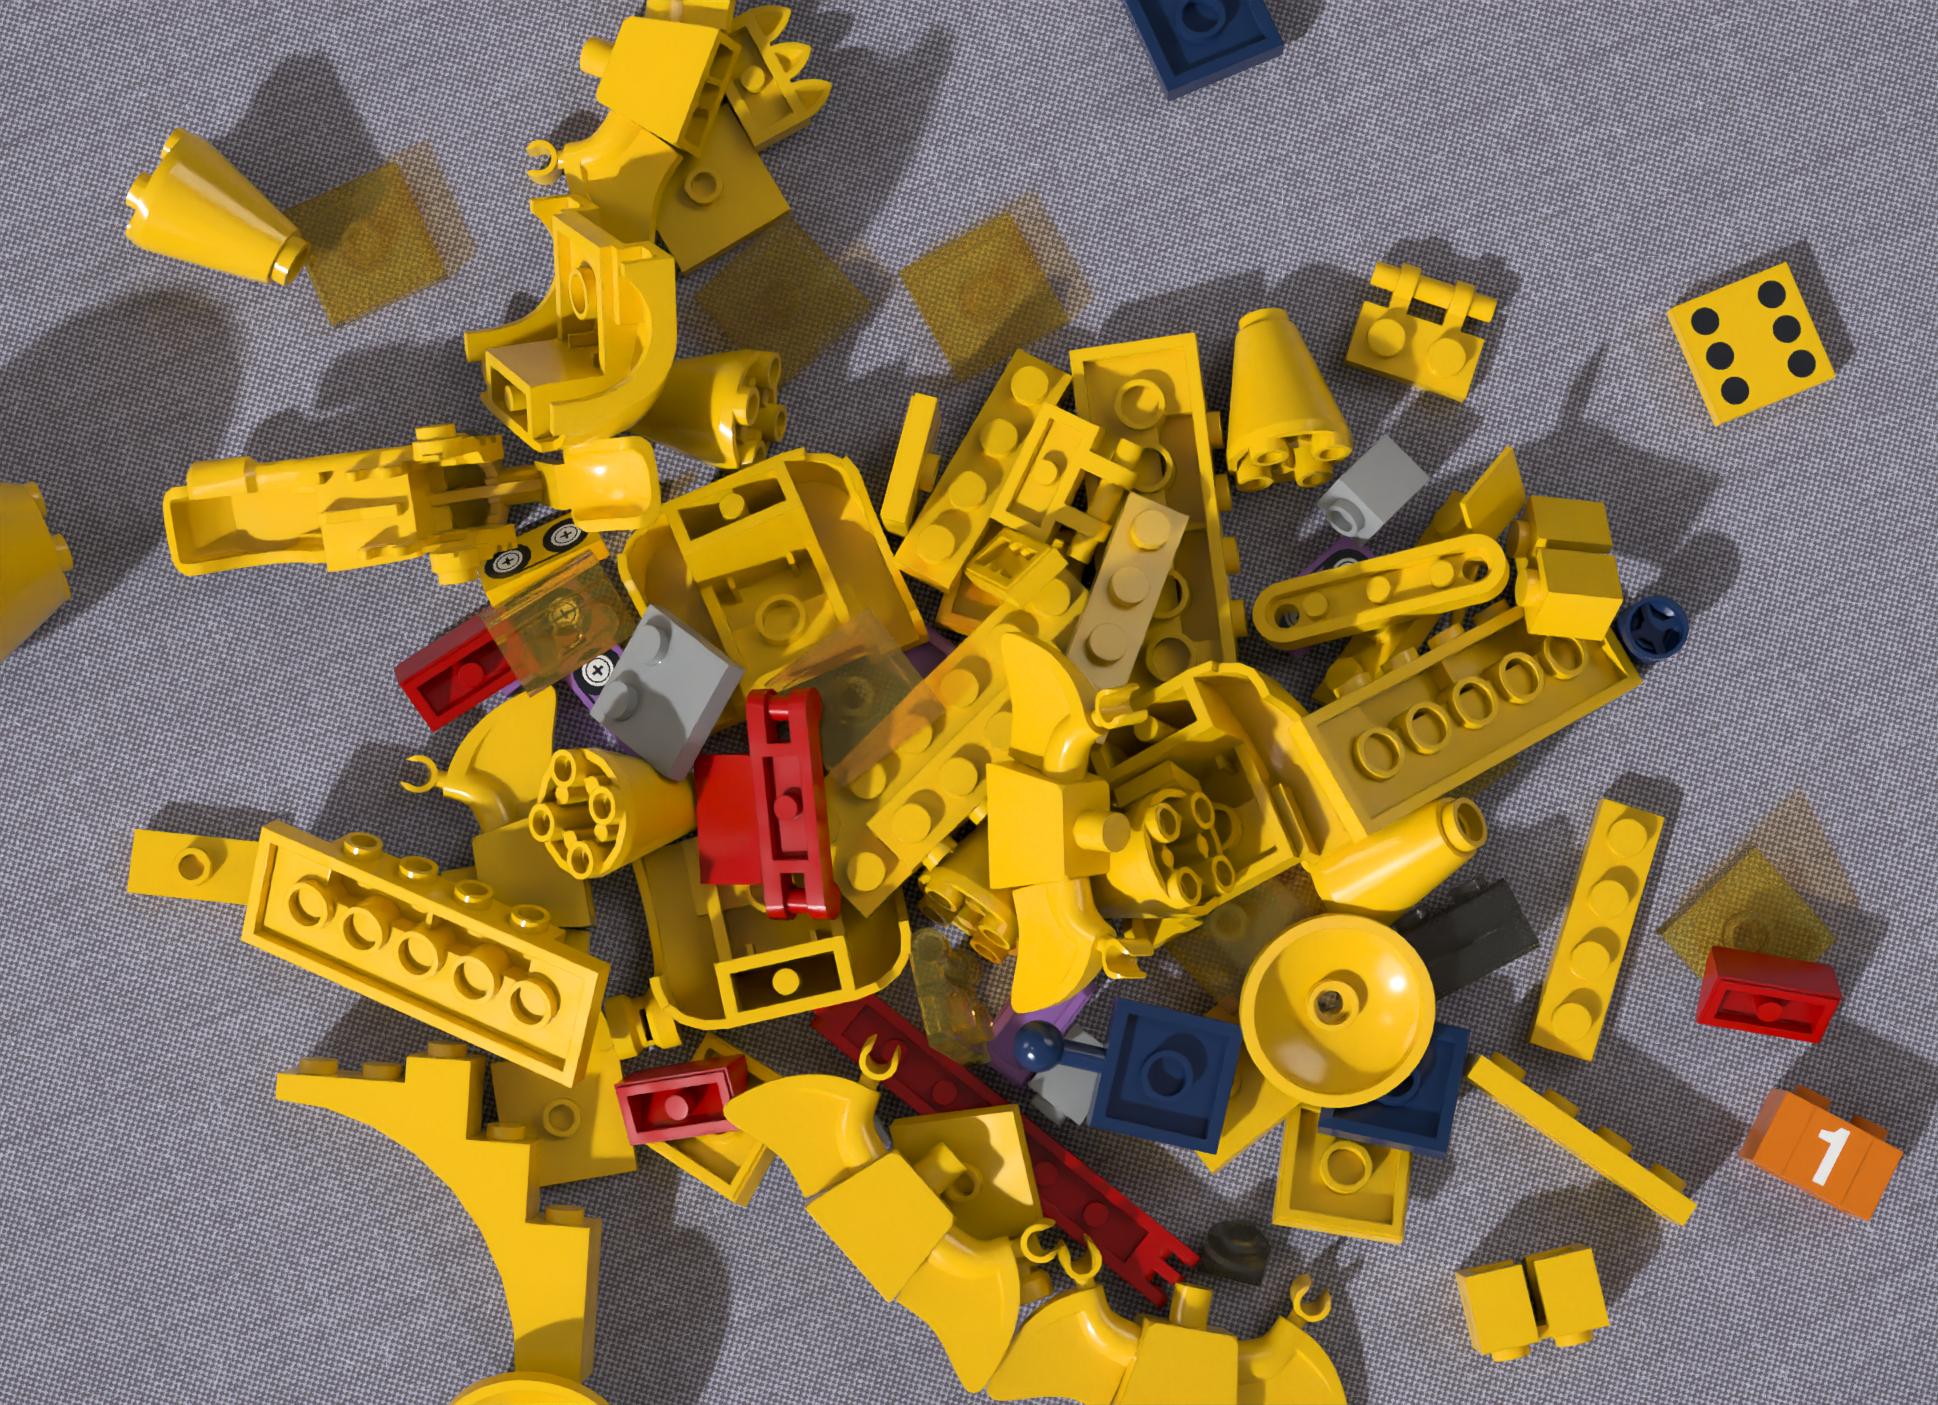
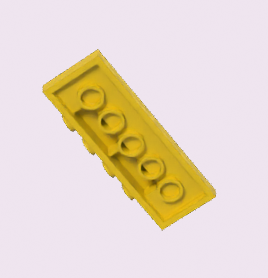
(1157, 400)
(1453, 713)
(937, 781)
(427, 947)

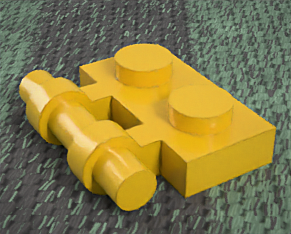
(1414, 349)
(1050, 473)

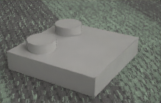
(666, 692)

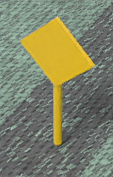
(1492, 506)

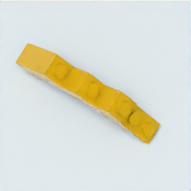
(436, 1113)

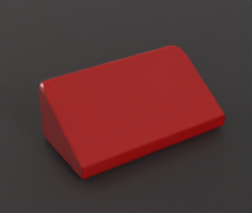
(454, 673)
(727, 820)
(1767, 994)
(680, 1099)

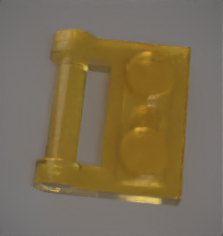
(948, 998)

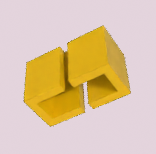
(1558, 578)
(1563, 1292)

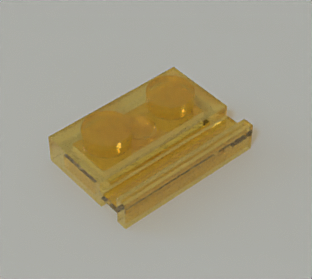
(559, 623)

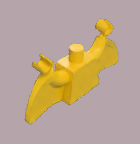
(660, 86)
(500, 780)
(1056, 825)
(891, 1211)
(1095, 1356)

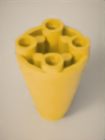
(212, 215)
(719, 409)
(1281, 409)
(608, 810)
(1400, 862)
(1169, 863)
(961, 895)

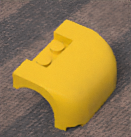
(595, 343)
(771, 565)
(1233, 737)
(734, 966)

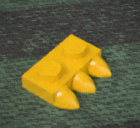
(761, 80)

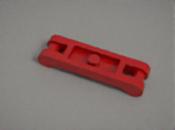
(791, 804)

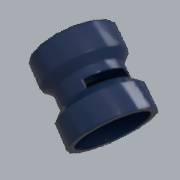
(1662, 625)

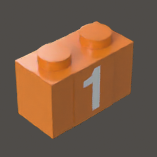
(1820, 1152)

